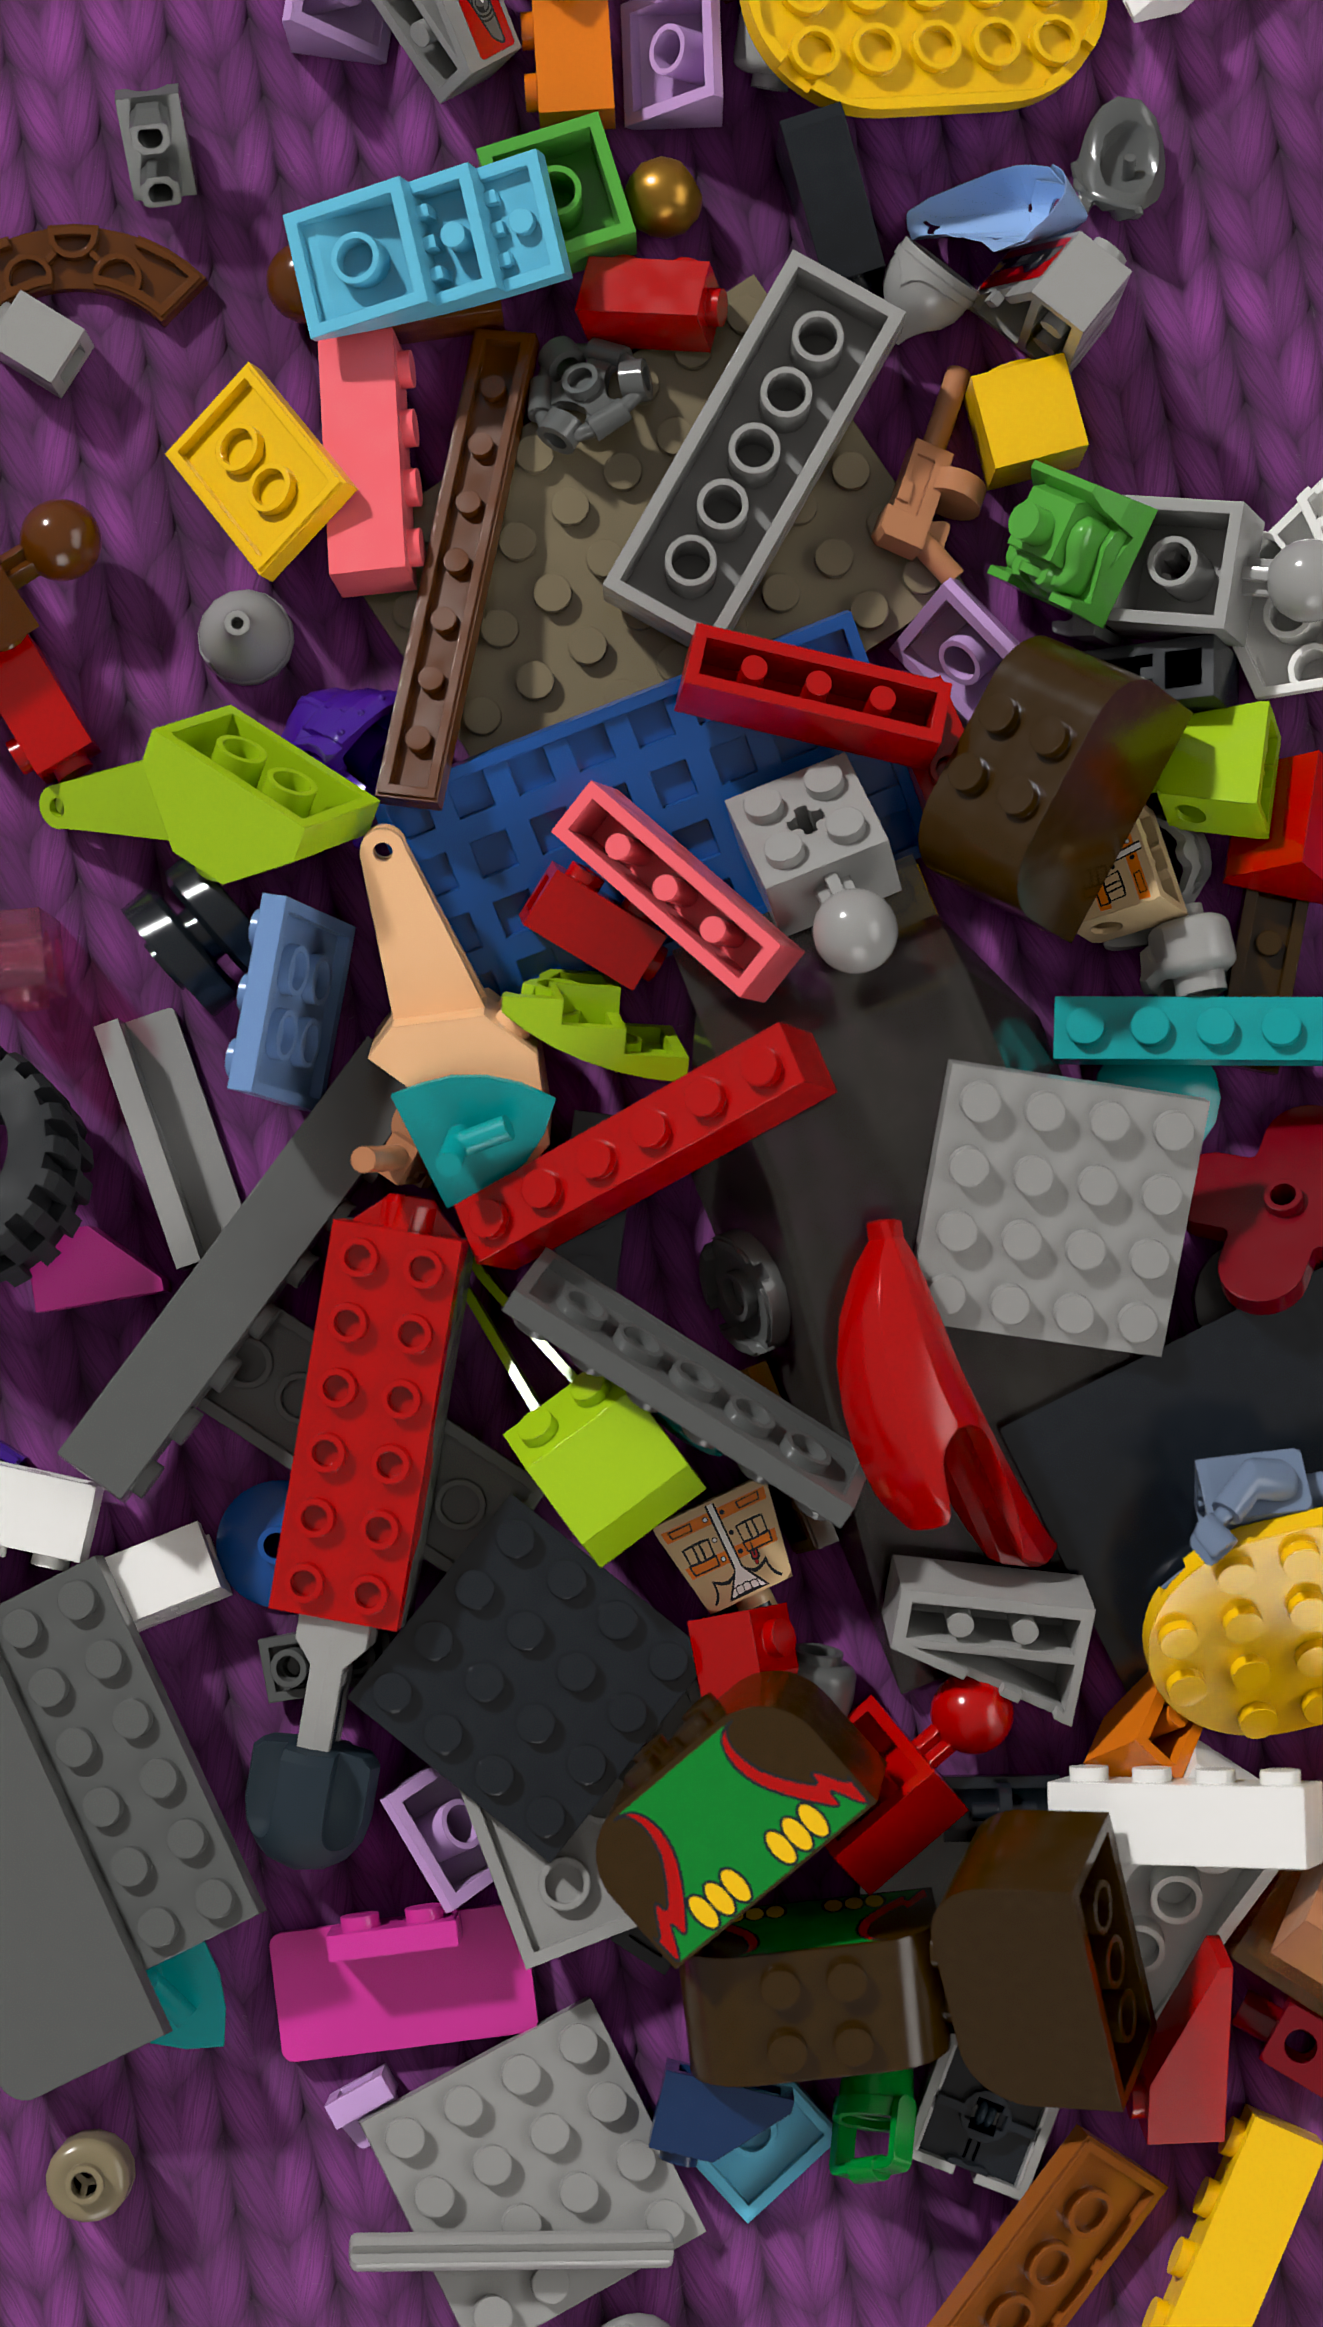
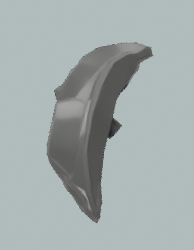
(1121, 160)

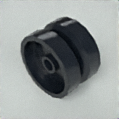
(197, 937)

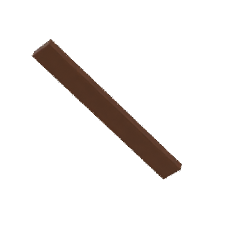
(457, 570)

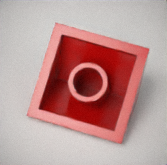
(1293, 855)

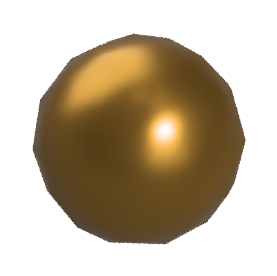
(663, 197)

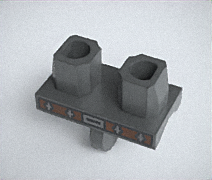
(156, 145)

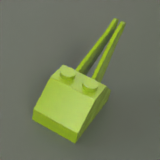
(221, 795)
(592, 1450)

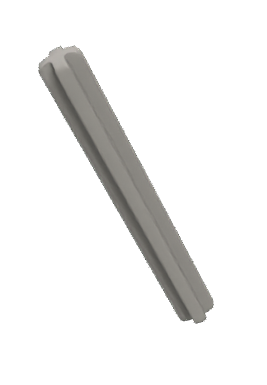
(510, 2250)

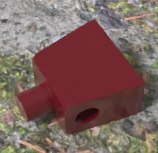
(1272, 2027)

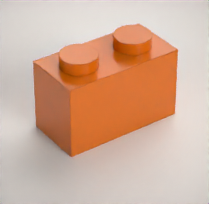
(570, 60)

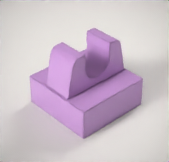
(360, 2099)

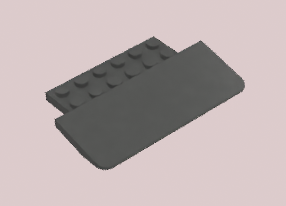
(102, 1835)

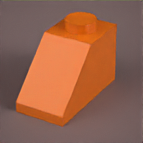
(1143, 1733)

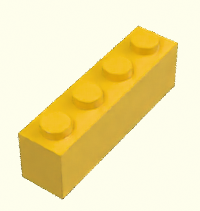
(1239, 2224)

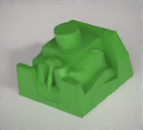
(1073, 543)

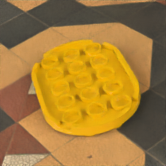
(924, 53)
(1245, 1636)

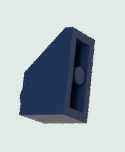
(710, 2120)

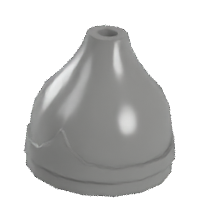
(925, 289)
(245, 637)

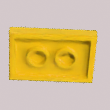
(261, 472)

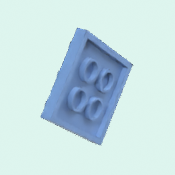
(289, 1003)

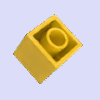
(1025, 415)

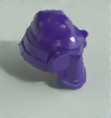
(344, 732)

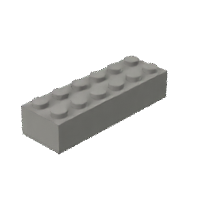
(754, 452)

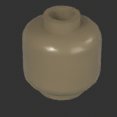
(110, 2166)

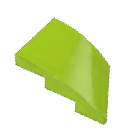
(582, 1018)

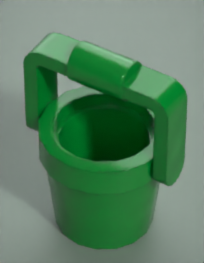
(878, 2105)

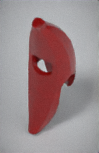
(916, 1414)

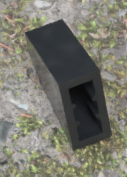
(829, 195)

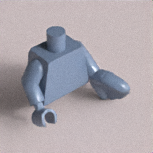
(1245, 1491)

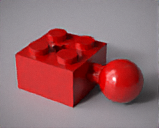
(913, 1797)

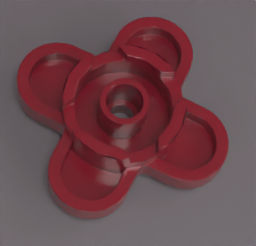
(1265, 1213)

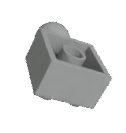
(1219, 553)
(821, 862)

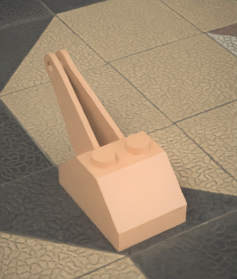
(439, 1010)

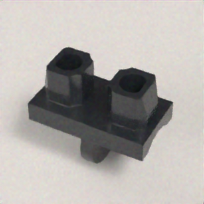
(994, 1794)

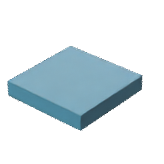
(772, 2159)

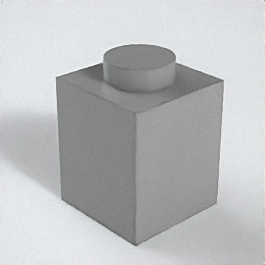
(42, 343)

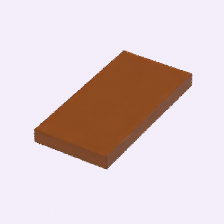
(1056, 2239)

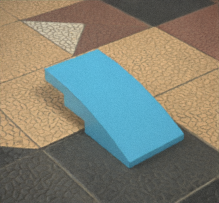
(427, 246)

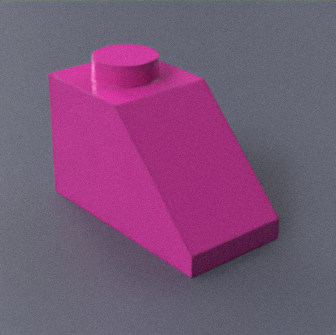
(93, 1272)

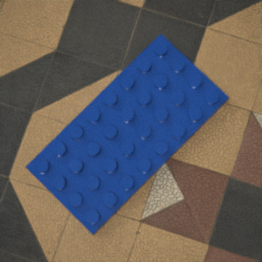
(676, 767)

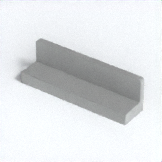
(171, 1131)

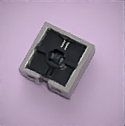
(966, 2129)

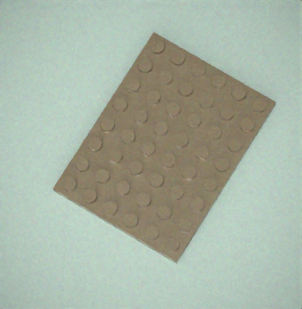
(548, 634)

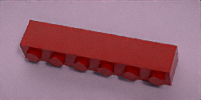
(646, 1147)

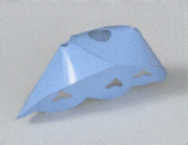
(999, 208)

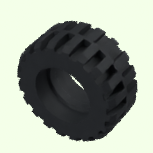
(41, 1171)

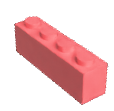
(371, 438)
(678, 892)

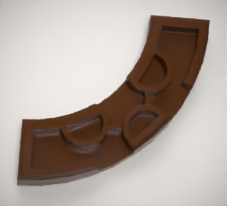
(101, 263)

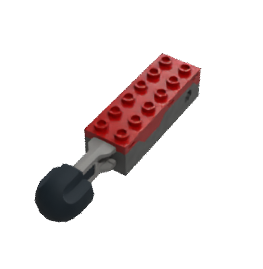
(358, 1505)

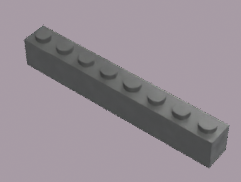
(234, 1286)

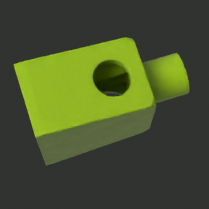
(1223, 772)

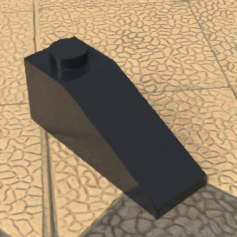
(1192, 669)

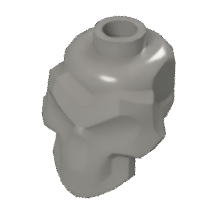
(1188, 955)

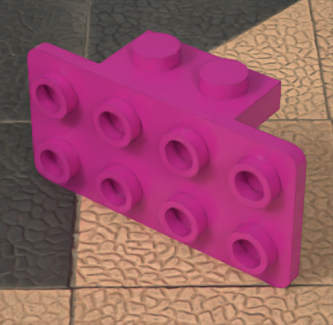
(400, 1982)

